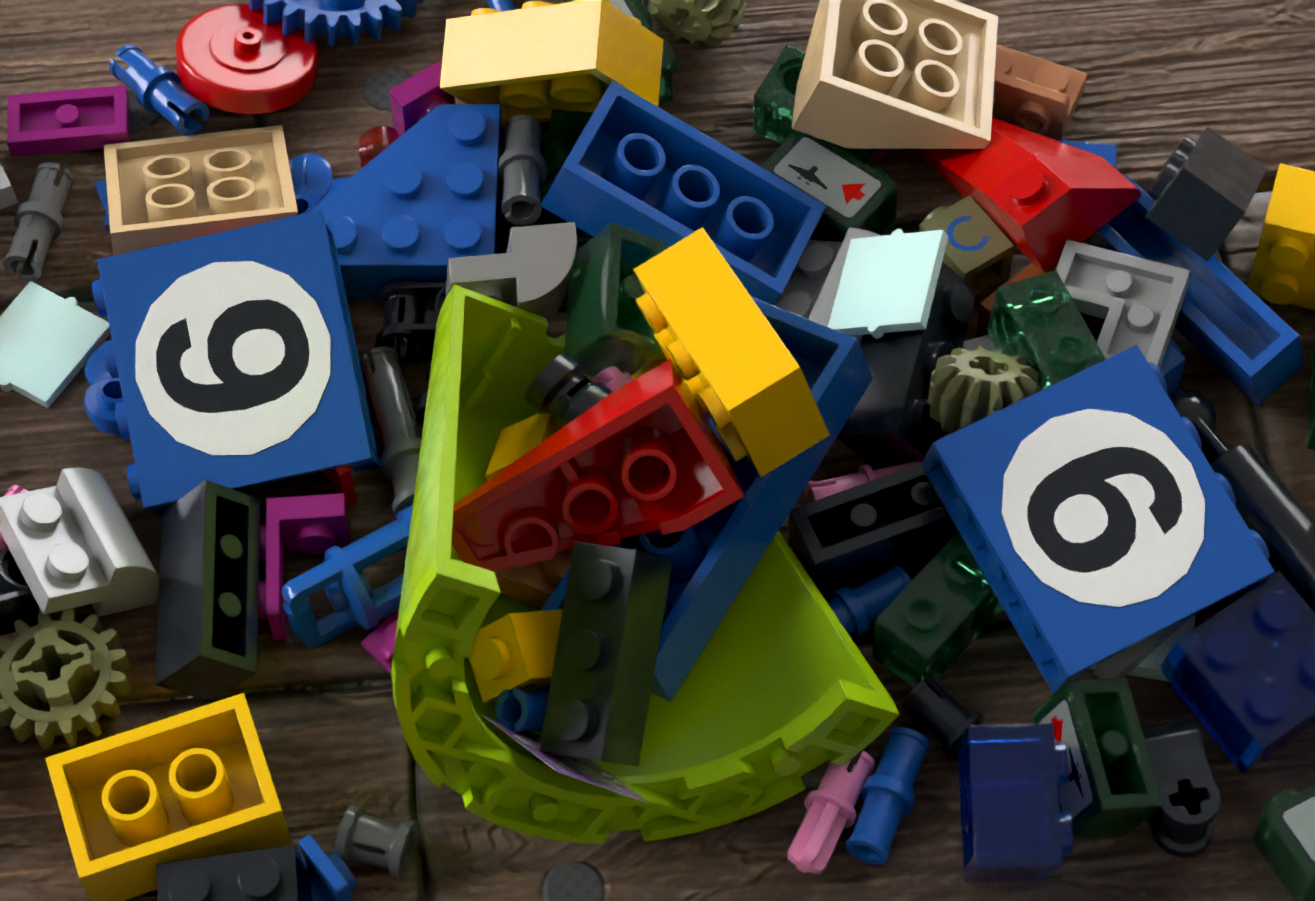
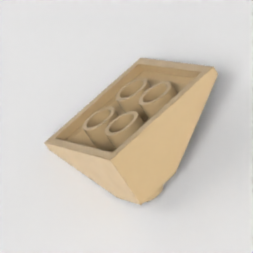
(898, 75)
(196, 186)

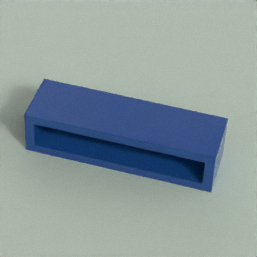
(1218, 310)

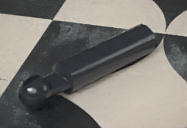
(1259, 497)

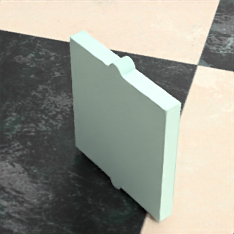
(888, 283)
(46, 343)

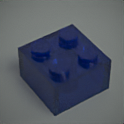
(1250, 671)
(1011, 803)

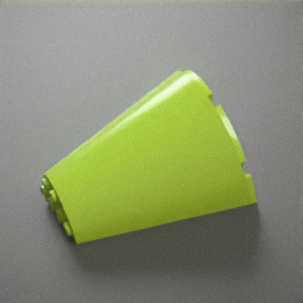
(751, 718)

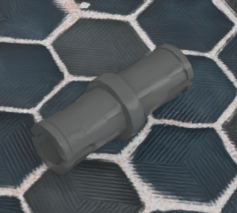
(522, 170)
(38, 221)

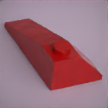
(1036, 188)
(611, 474)

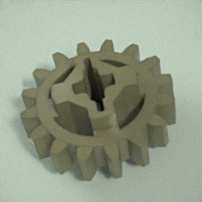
(87, 685)

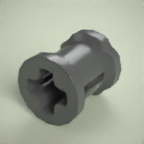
(377, 841)

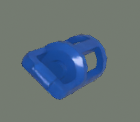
(347, 586)

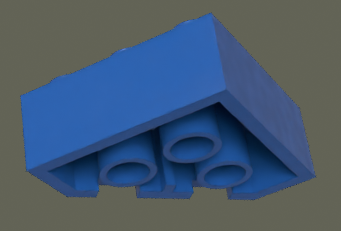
(421, 201)

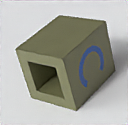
(974, 244)

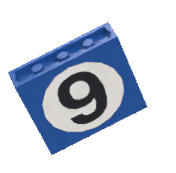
(234, 359)
(1095, 515)

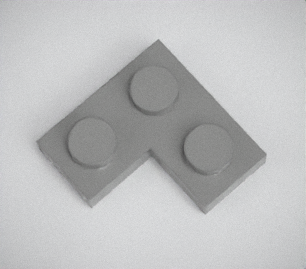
(1131, 293)

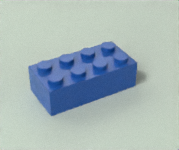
(671, 180)

